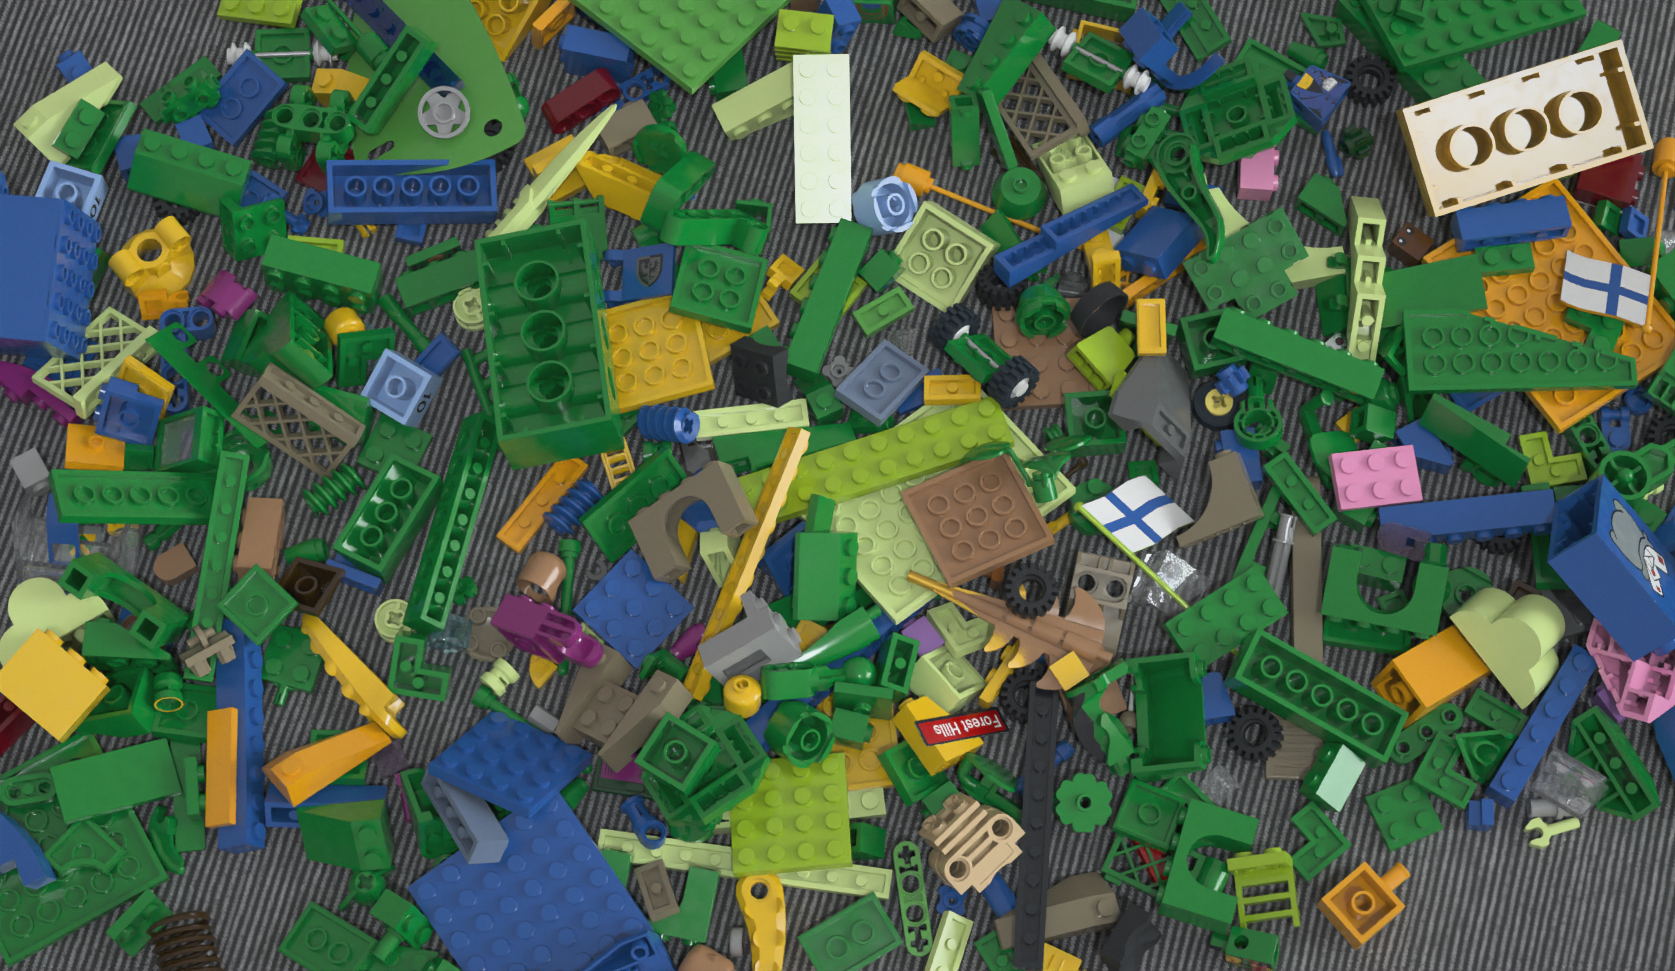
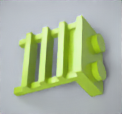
(802, 34)
(1261, 870)

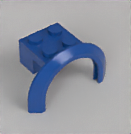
(1154, 46)

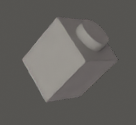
(32, 472)

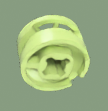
(468, 309)
(390, 618)

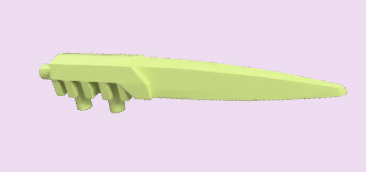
(534, 197)

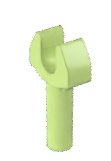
(1548, 830)

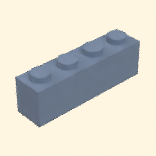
(467, 820)

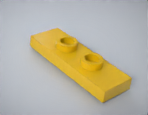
(997, 677)

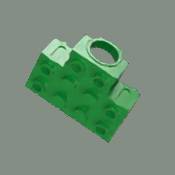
(1250, 266)

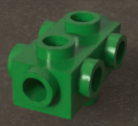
(188, 97)
(1143, 144)

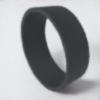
(1113, 302)

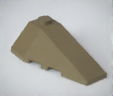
(1074, 908)

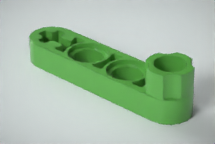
(916, 898)

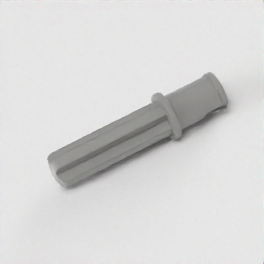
(1281, 551)

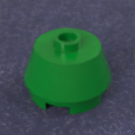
(1019, 193)
(1042, 311)

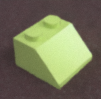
(946, 680)

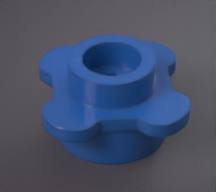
(309, 202)
(944, 905)

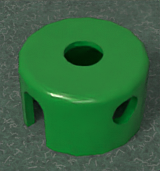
(260, 457)

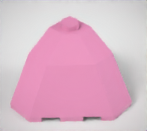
(1639, 687)

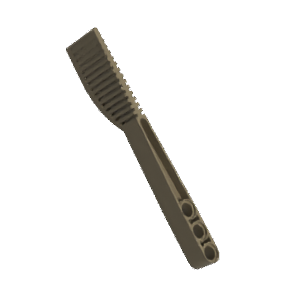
(1299, 746)

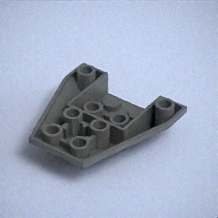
(1158, 400)

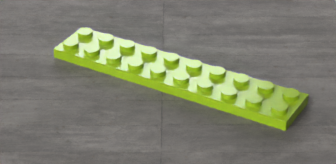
(887, 457)

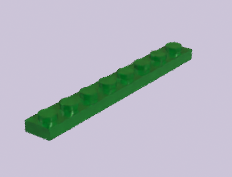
(219, 549)

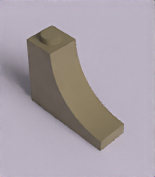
(1230, 504)

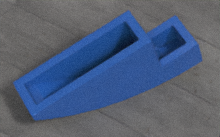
(22, 852)

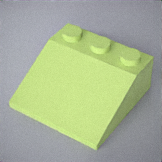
(942, 256)

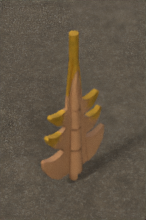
(1051, 634)

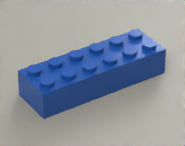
(373, 193)

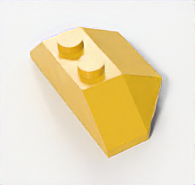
(620, 181)

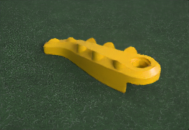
(357, 679)
(764, 921)

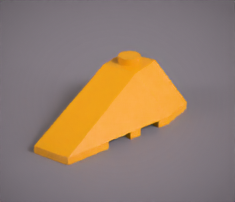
(315, 765)

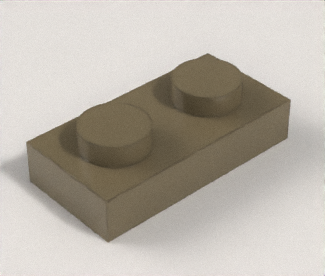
(657, 890)

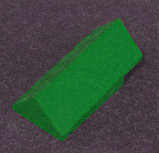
(1475, 439)

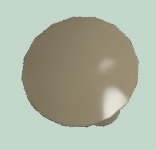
(485, 641)

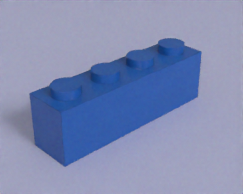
(1511, 223)
(282, 814)

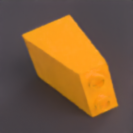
(1431, 674)

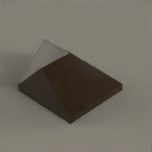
(311, 584)

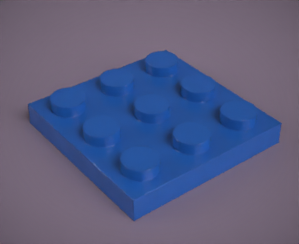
(632, 609)

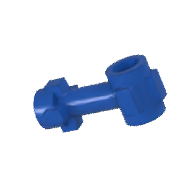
(299, 223)

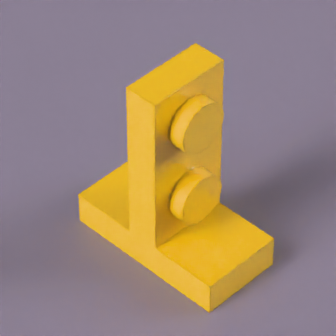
(1102, 260)

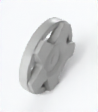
(444, 112)

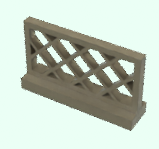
(1056, 96)
(309, 407)

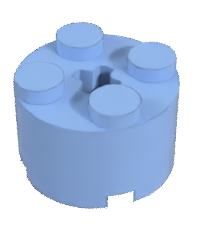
(885, 205)

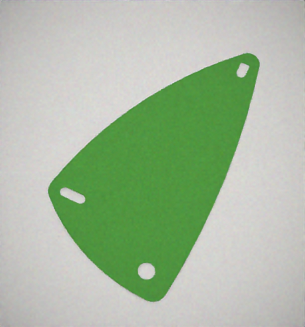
(473, 58)

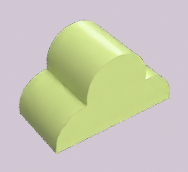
(46, 606)
(1514, 639)

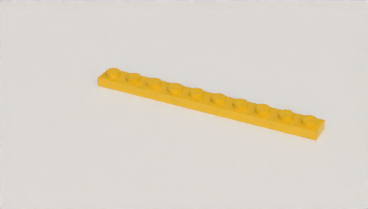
(750, 551)

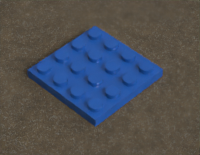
(510, 764)

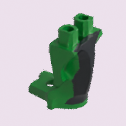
(1097, 730)

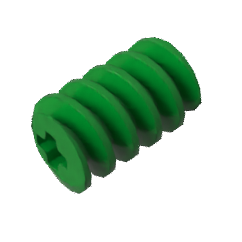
(265, 146)
(332, 490)

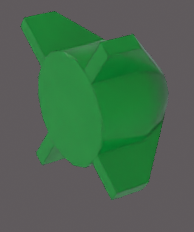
(366, 887)

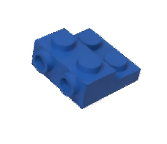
(127, 413)

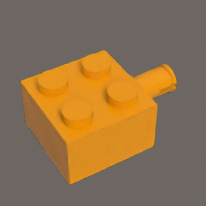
(1364, 903)

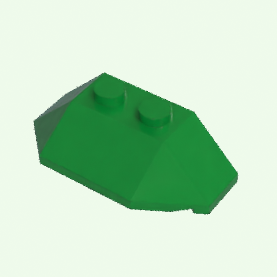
(1606, 749)

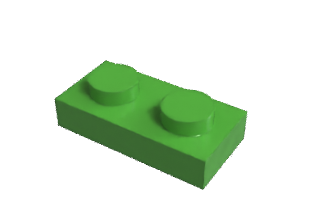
(883, 312)

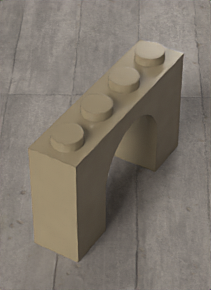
(657, 524)

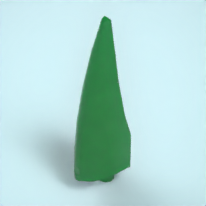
(844, 638)

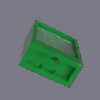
(189, 441)

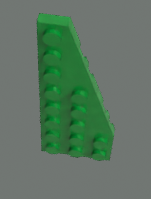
(1477, 354)

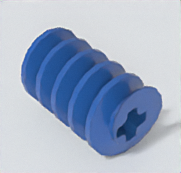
(668, 423)
(572, 507)

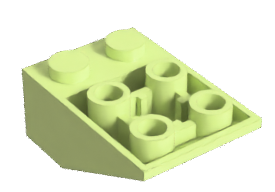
(1075, 173)

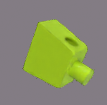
(1103, 356)

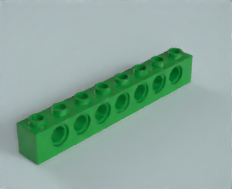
(452, 525)

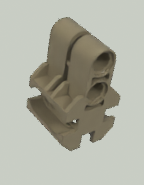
(1104, 570)

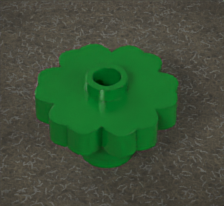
(1095, 799)

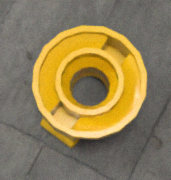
(170, 271)

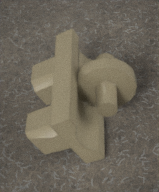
(206, 646)

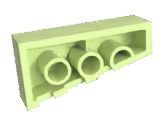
(757, 104)

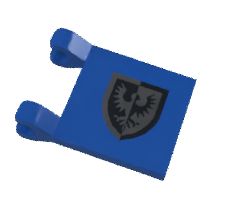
(646, 273)

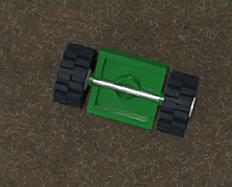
(1008, 376)

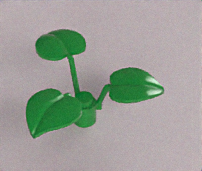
(1047, 465)

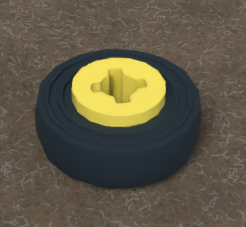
(1212, 414)

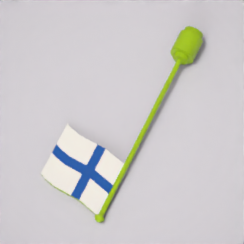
(1136, 519)

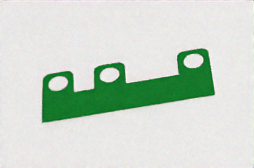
(202, 379)

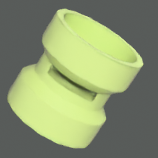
(499, 677)

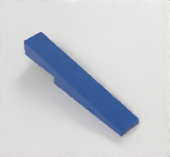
(1066, 234)

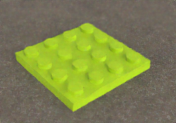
(794, 820)

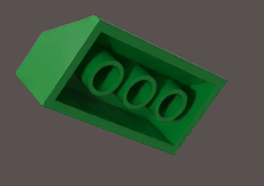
(187, 173)
(389, 517)

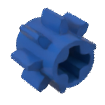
(1232, 380)

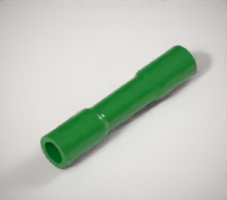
(399, 316)

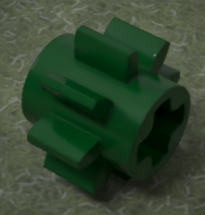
(1356, 142)

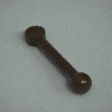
(1082, 463)

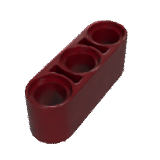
(580, 100)

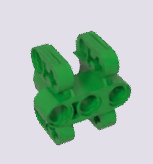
(301, 128)

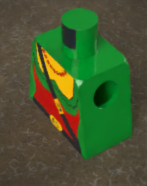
(1260, 951)

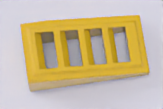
(611, 472)

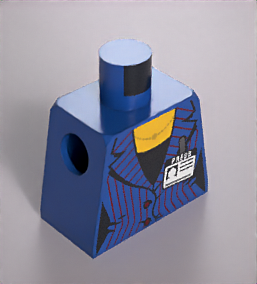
(1316, 94)

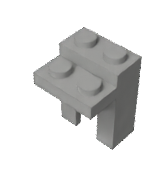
(751, 643)

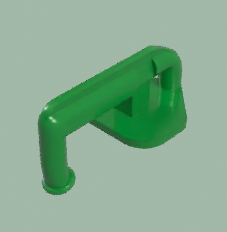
(1323, 443)
(986, 789)

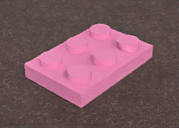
(1375, 478)

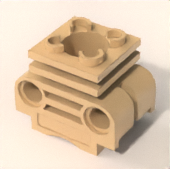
(969, 842)

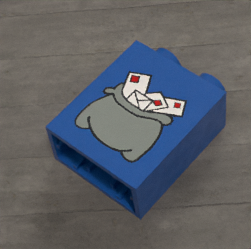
(1615, 567)

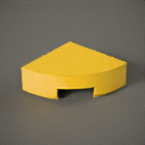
(541, 671)

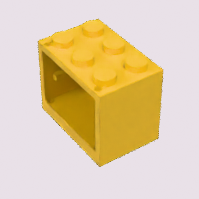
(52, 684)

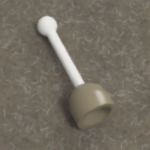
(1129, 717)

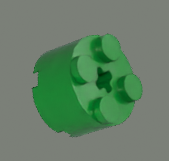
(800, 733)

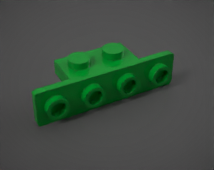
(191, 804)

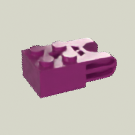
(545, 632)

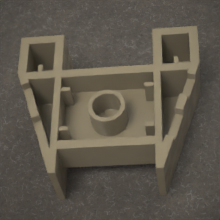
(614, 716)

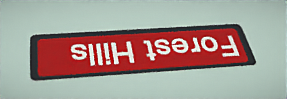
(961, 726)

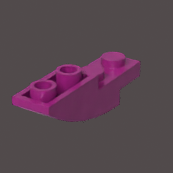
(19, 386)

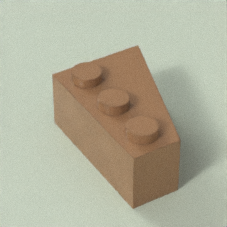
(261, 536)

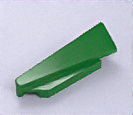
(759, 449)

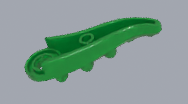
(1189, 189)

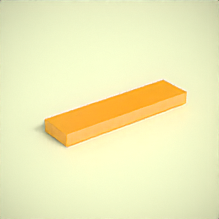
(528, 517)
(221, 767)

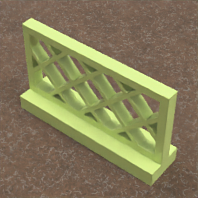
(86, 398)

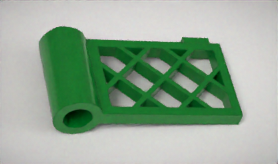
(1207, 870)

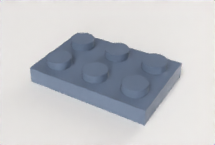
(881, 382)

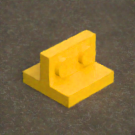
(540, 160)

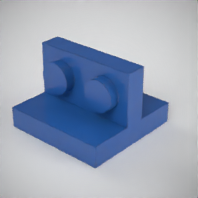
(779, 561)

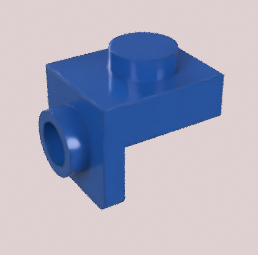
(72, 65)

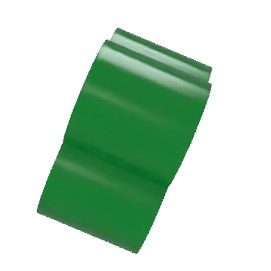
(293, 342)

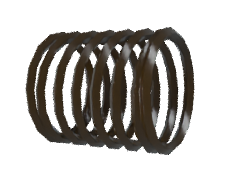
(195, 928)

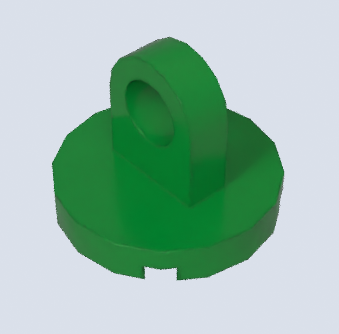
(659, 146)

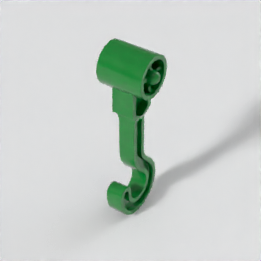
(1639, 471)

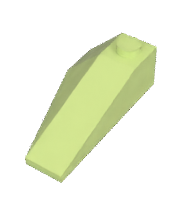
(47, 117)

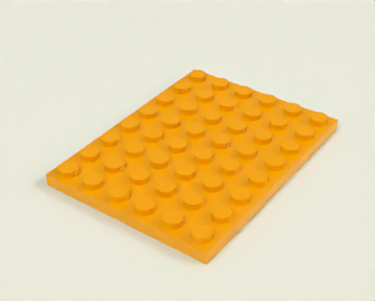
(1535, 303)

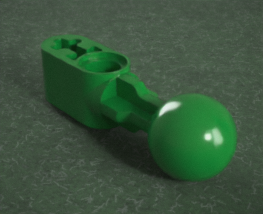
(803, 679)

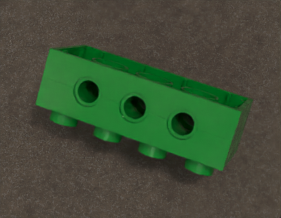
(548, 344)

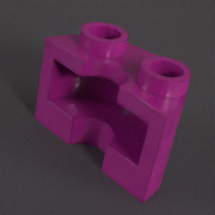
(226, 296)

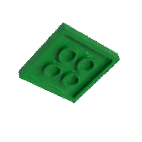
(718, 286)

